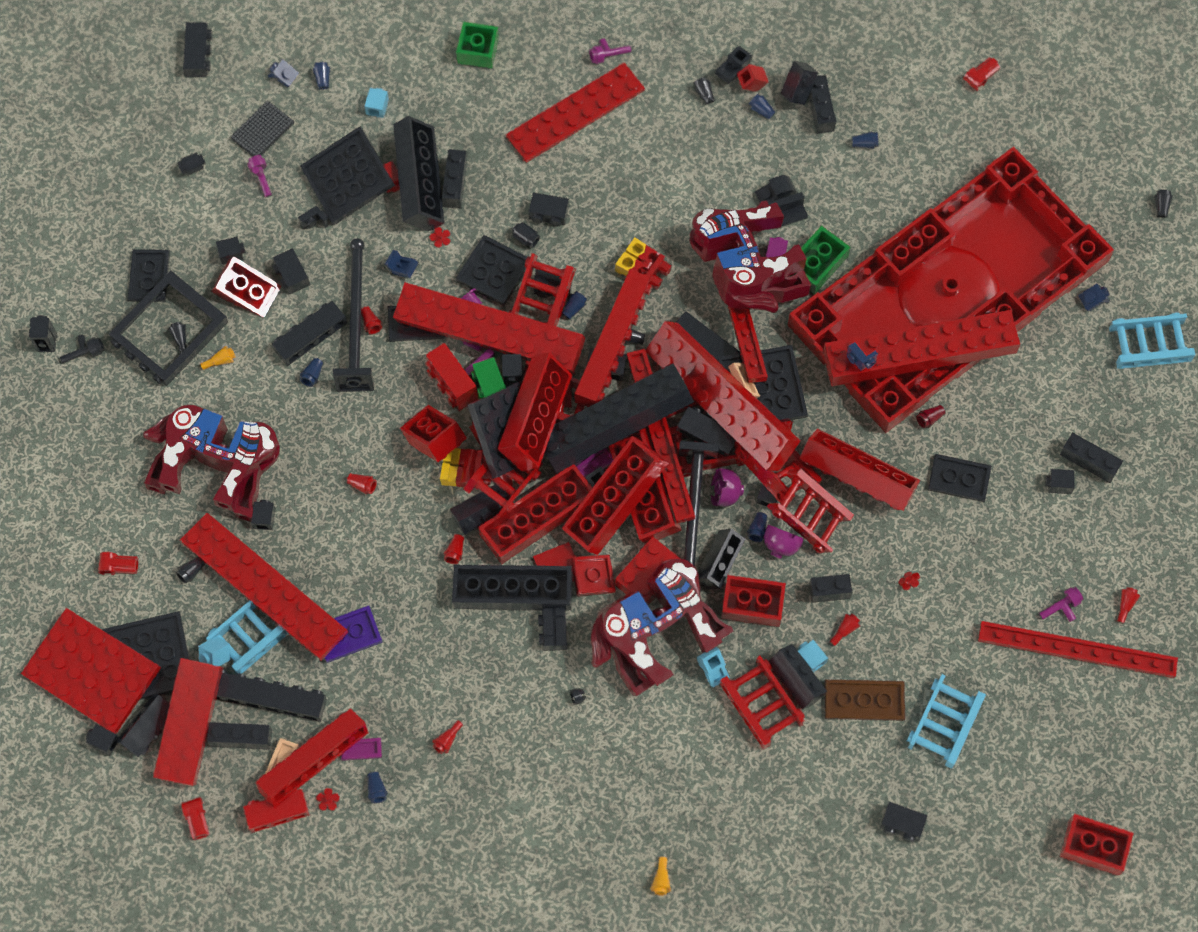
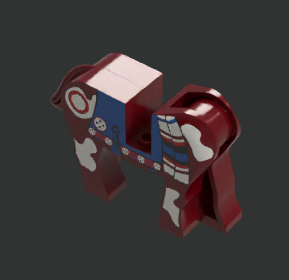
(739, 271)
(199, 435)
(627, 622)

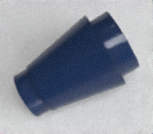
(322, 75)
(761, 106)
(866, 140)
(574, 305)
(311, 373)
(757, 528)
(376, 789)

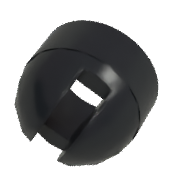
(577, 694)

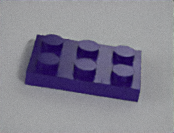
(360, 636)

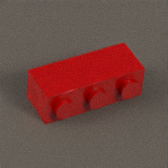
(263, 815)

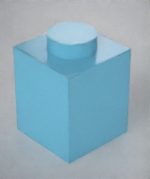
(376, 102)
(214, 652)
(812, 655)

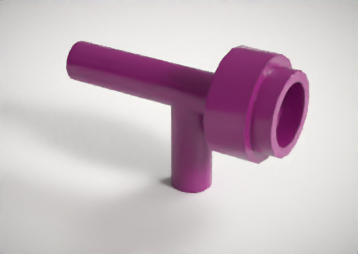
(598, 53)
(256, 165)
(1072, 596)

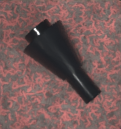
(178, 333)

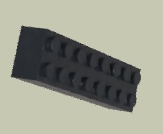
(617, 417)

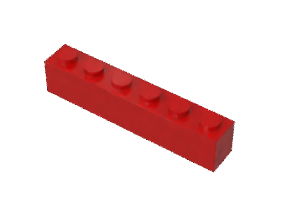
(311, 757)

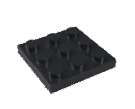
(493, 270)

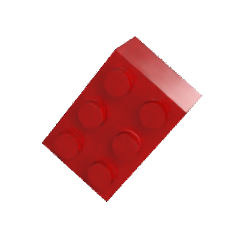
(451, 377)
(433, 433)
(641, 567)
(753, 600)
(1096, 844)

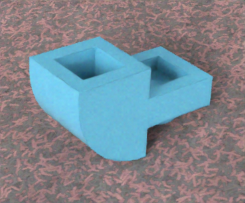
(713, 666)

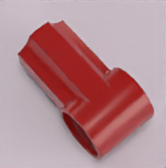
(978, 76)
(114, 563)
(195, 815)

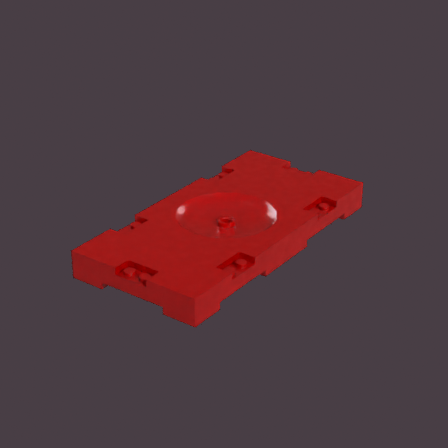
(994, 240)

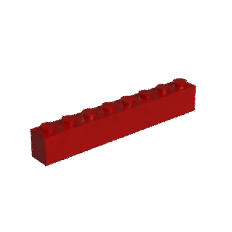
(612, 339)

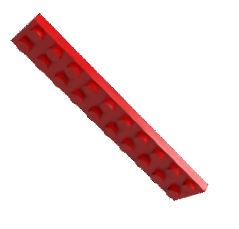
(264, 586)

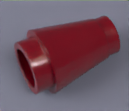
(929, 416)

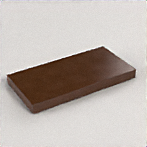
(865, 700)

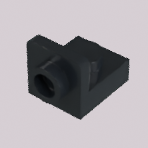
(310, 218)

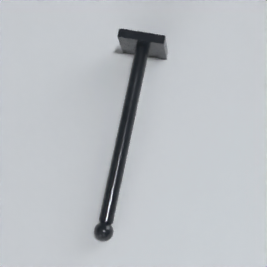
(354, 378)
(698, 452)

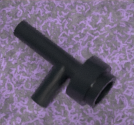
(94, 347)

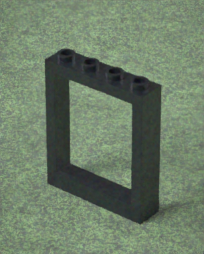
(145, 363)

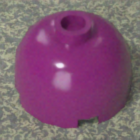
(728, 486)
(781, 542)

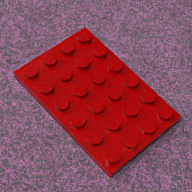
(91, 670)

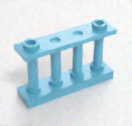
(1145, 357)
(256, 649)
(965, 719)

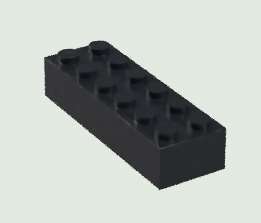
(418, 173)
(512, 587)

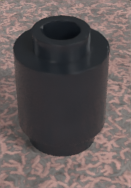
(191, 164)
(526, 235)

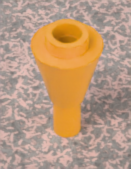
(222, 357)
(661, 882)

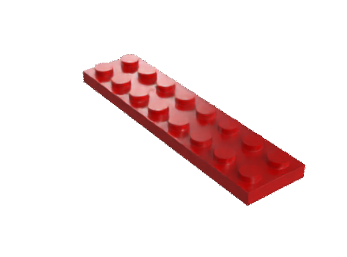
(575, 112)

